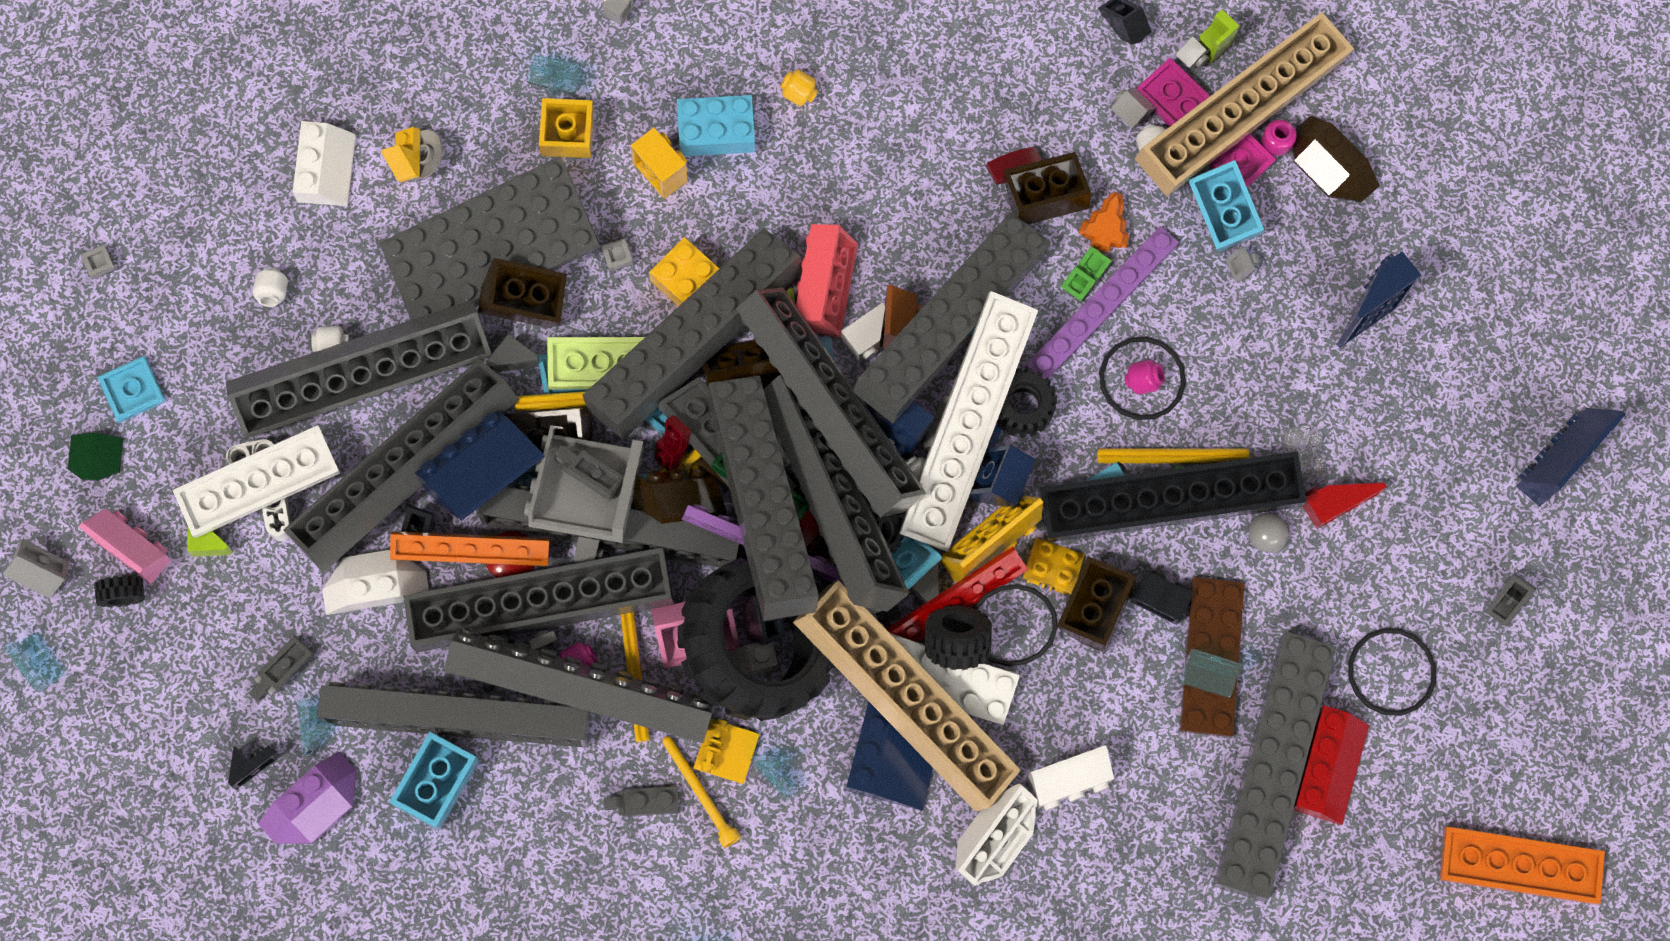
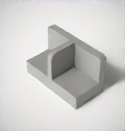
(36, 568)

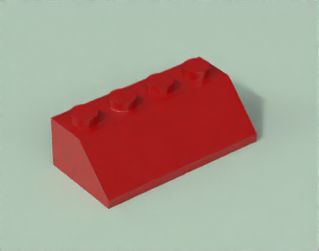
(1331, 765)

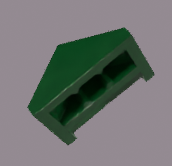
(95, 456)

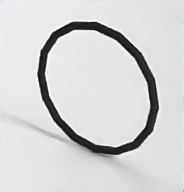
(1129, 414)
(1048, 604)
(1363, 699)

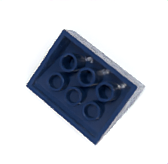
(1381, 295)
(1567, 453)
(478, 465)
(888, 765)

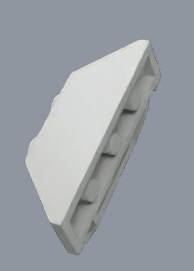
(372, 582)
(996, 836)

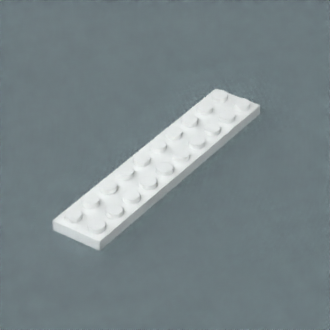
(969, 420)

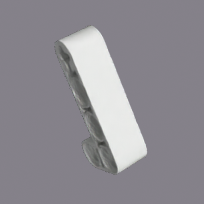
(282, 510)

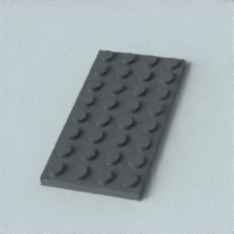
(523, 221)

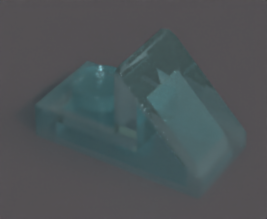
(311, 735)
(770, 767)

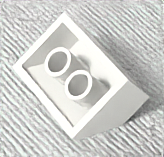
(323, 164)
(1071, 778)

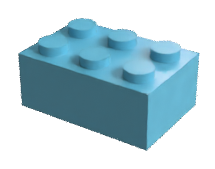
(716, 125)
(1226, 206)
(434, 781)

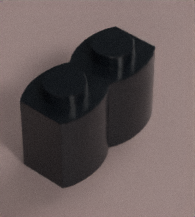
(1162, 597)

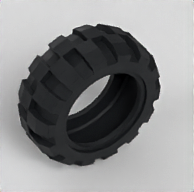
(718, 673)

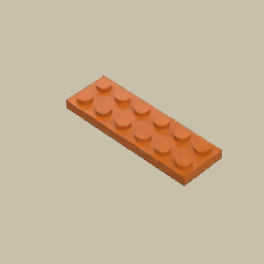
(1522, 865)

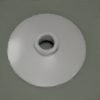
(430, 153)

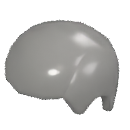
(1269, 533)

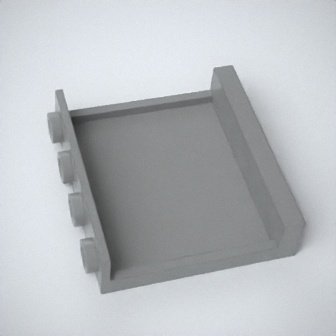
(573, 508)

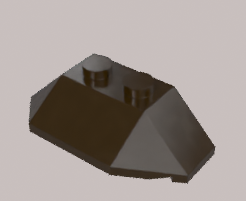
(1333, 161)

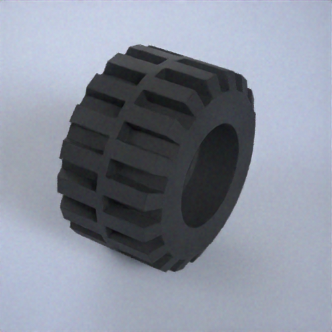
(1035, 421)
(958, 637)

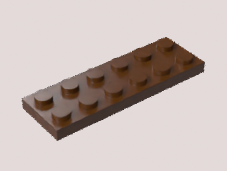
(1216, 630)

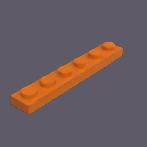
(469, 548)

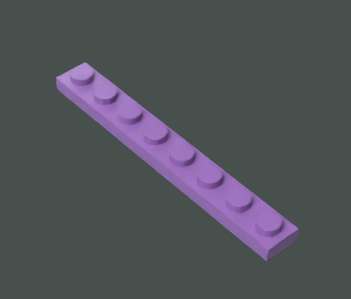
(1102, 303)
(723, 526)

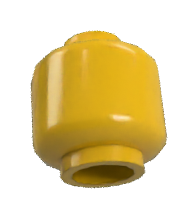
(798, 87)

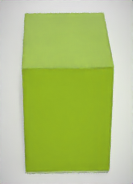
(206, 545)

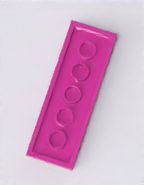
(1177, 94)

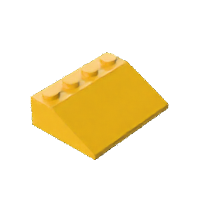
(992, 537)

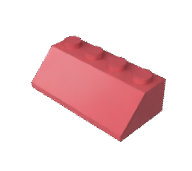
(826, 278)

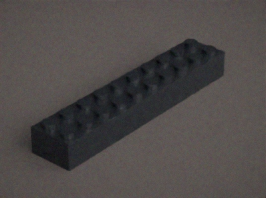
(1172, 497)

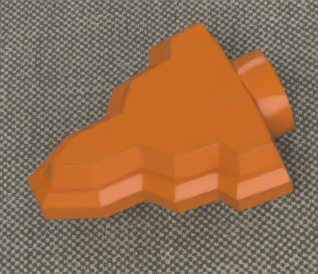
(1107, 225)

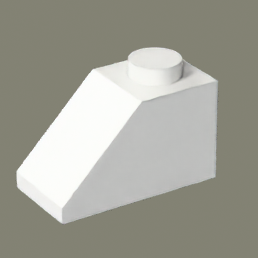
(865, 333)

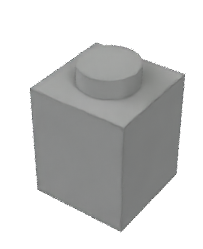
(1132, 107)

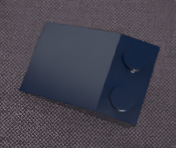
(907, 430)
(1002, 476)

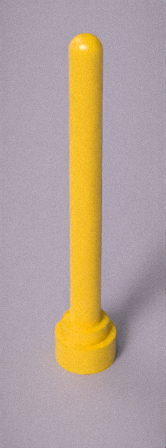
(727, 834)

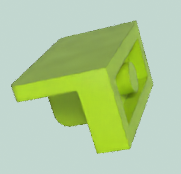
(1219, 35)

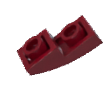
(1011, 160)
(673, 445)

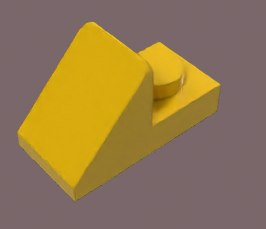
(405, 155)

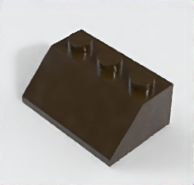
(1047, 188)
(523, 293)
(740, 361)
(670, 492)
(1097, 604)

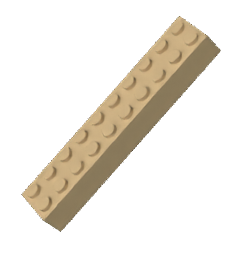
(1243, 104)
(908, 697)

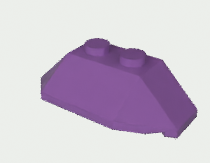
(312, 803)

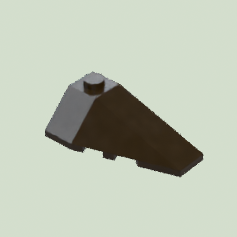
(567, 422)

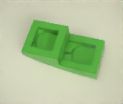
(1086, 273)

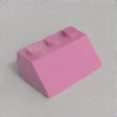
(127, 543)
(666, 625)

